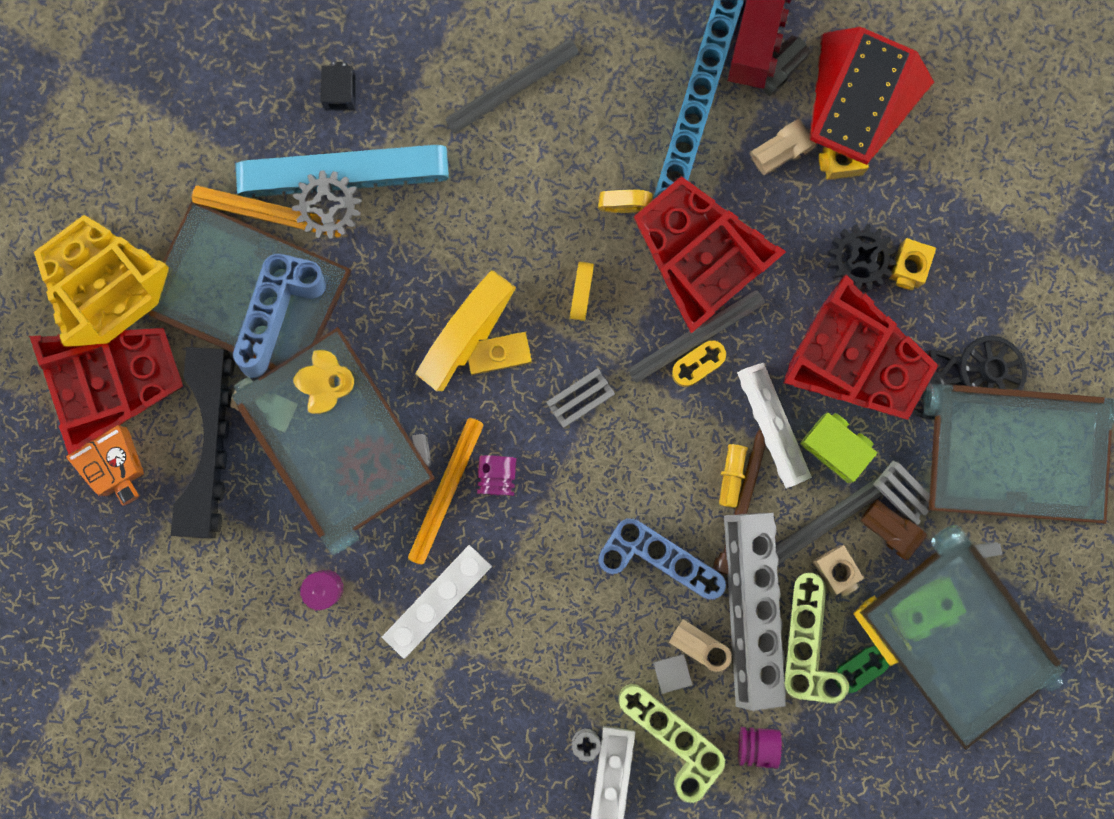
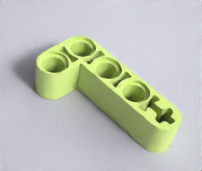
(812, 636)
(667, 733)

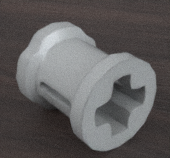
(578, 739)

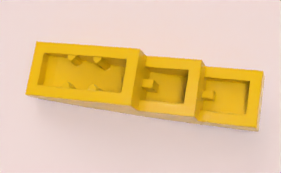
(464, 330)

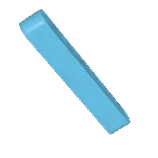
(363, 169)

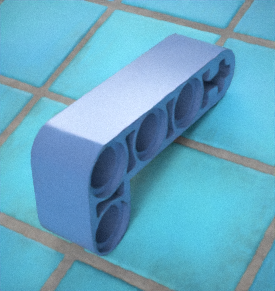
(272, 315)
(665, 563)

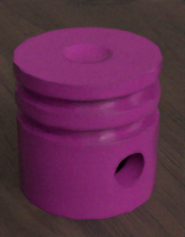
(496, 475)
(321, 589)
(759, 747)

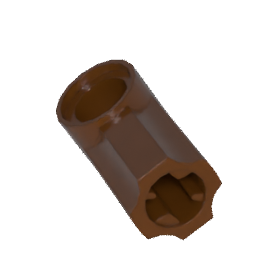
(897, 533)

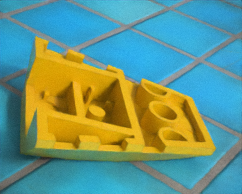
(97, 282)

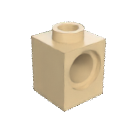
(825, 564)

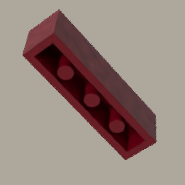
(757, 42)

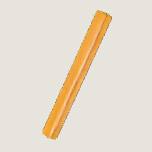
(252, 208)
(445, 491)

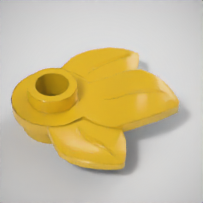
(319, 381)

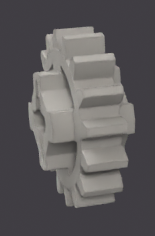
(324, 189)

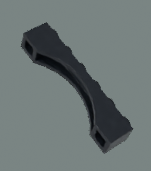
(197, 508)

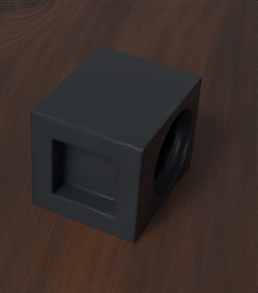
(338, 87)

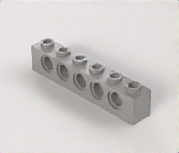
(748, 626)

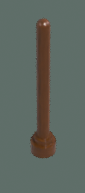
(721, 563)

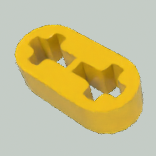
(624, 200)
(581, 291)
(694, 358)

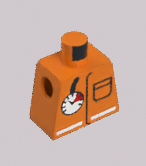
(110, 464)

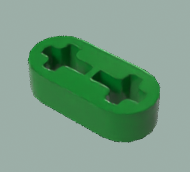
(866, 675)

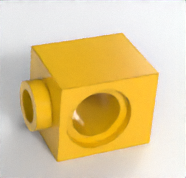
(835, 171)
(921, 255)

